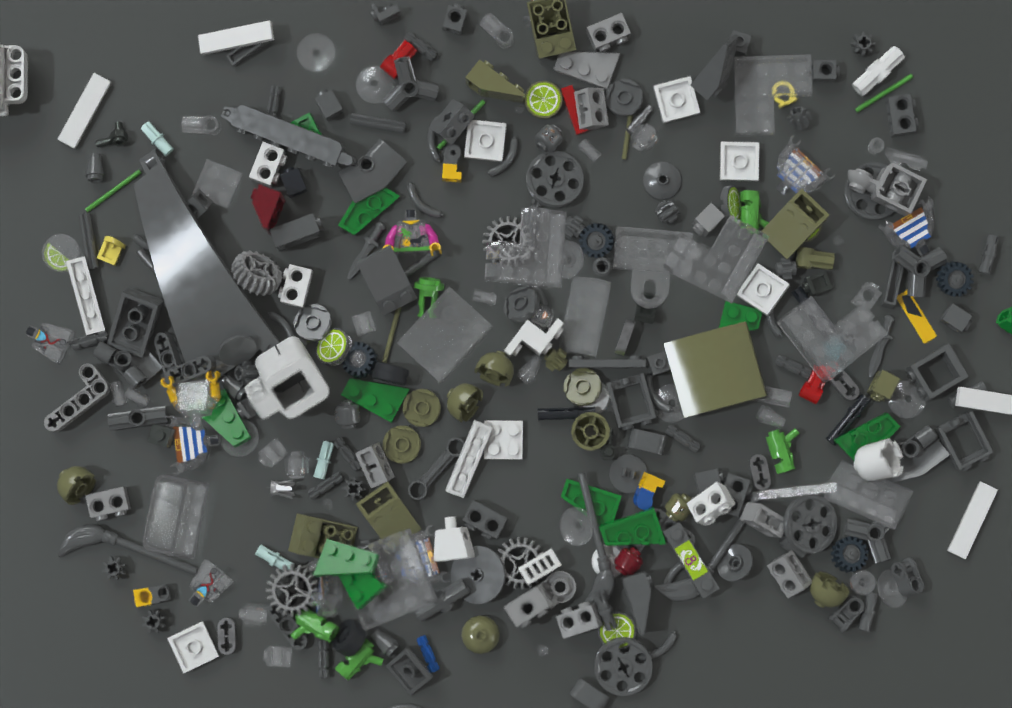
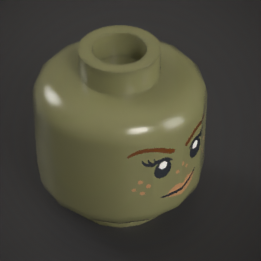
(677, 507)

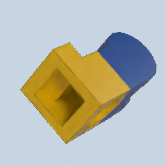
(646, 490)

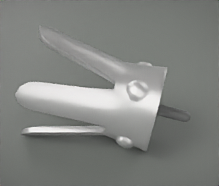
(282, 488)

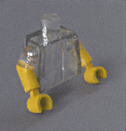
(194, 398)

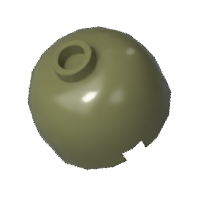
(495, 368)
(463, 401)
(590, 431)
(75, 483)
(827, 591)
(480, 634)

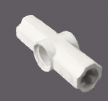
(878, 71)

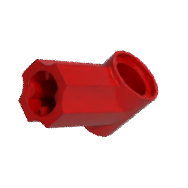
(404, 49)
(812, 388)

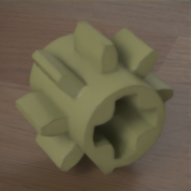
(555, 359)

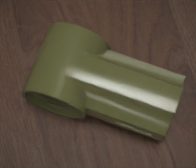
(809, 259)

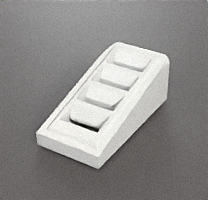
(528, 579)

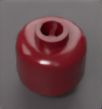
(628, 561)

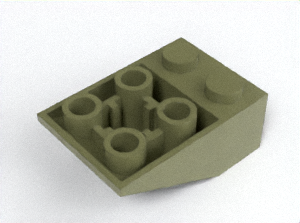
(550, 27)
(493, 85)
(795, 223)
(387, 512)
(312, 532)

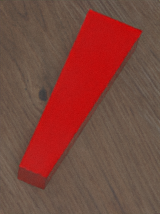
(569, 99)

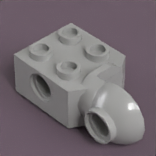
(893, 187)
(541, 597)

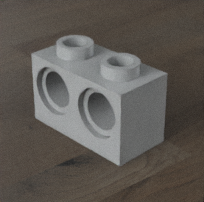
(606, 28)
(591, 108)
(707, 220)
(375, 465)
(107, 498)
(763, 520)
(791, 572)
(581, 624)

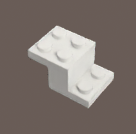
(534, 338)

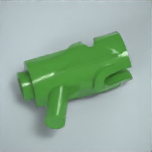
(750, 212)
(779, 449)
(312, 623)
(361, 658)

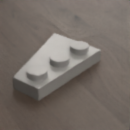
(588, 67)

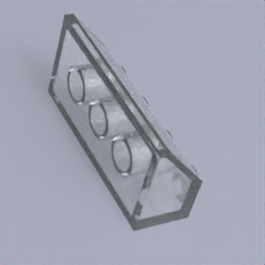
(584, 316)
(876, 499)

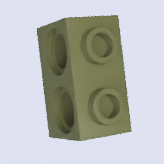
(882, 386)

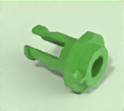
(427, 287)

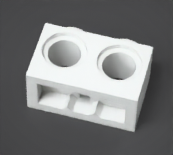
(262, 163)
(301, 286)
(709, 499)

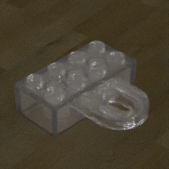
(645, 254)

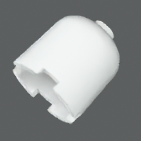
(878, 460)

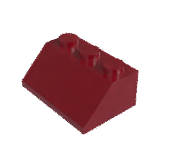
(268, 206)

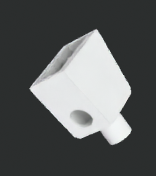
(452, 542)

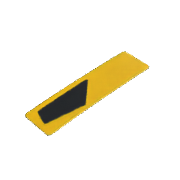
(916, 317)

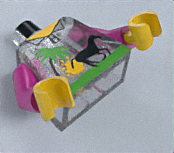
(412, 236)

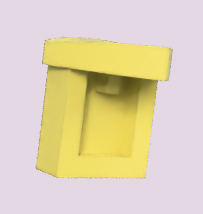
(110, 250)

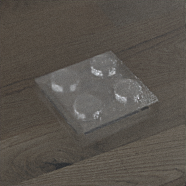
(913, 161)
(218, 183)

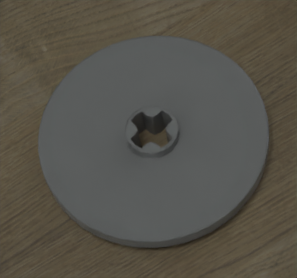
(491, 571)

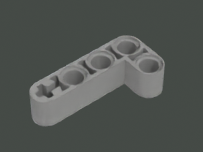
(75, 401)

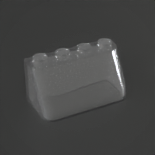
(175, 516)

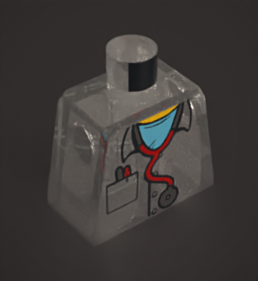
(51, 340)
(209, 583)

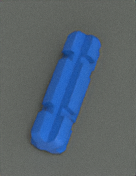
(427, 653)

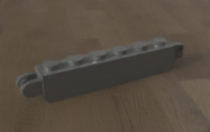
(288, 134)

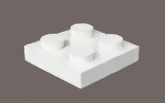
(676, 99)
(485, 140)
(739, 161)
(763, 289)
(504, 440)
(193, 647)

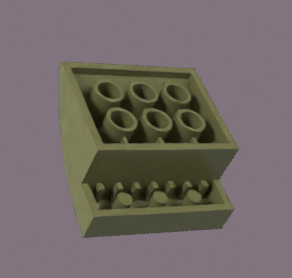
(715, 369)

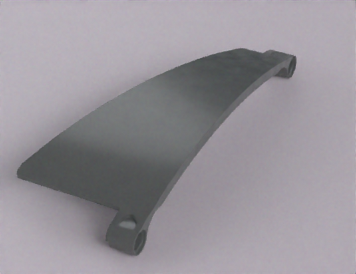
(193, 279)

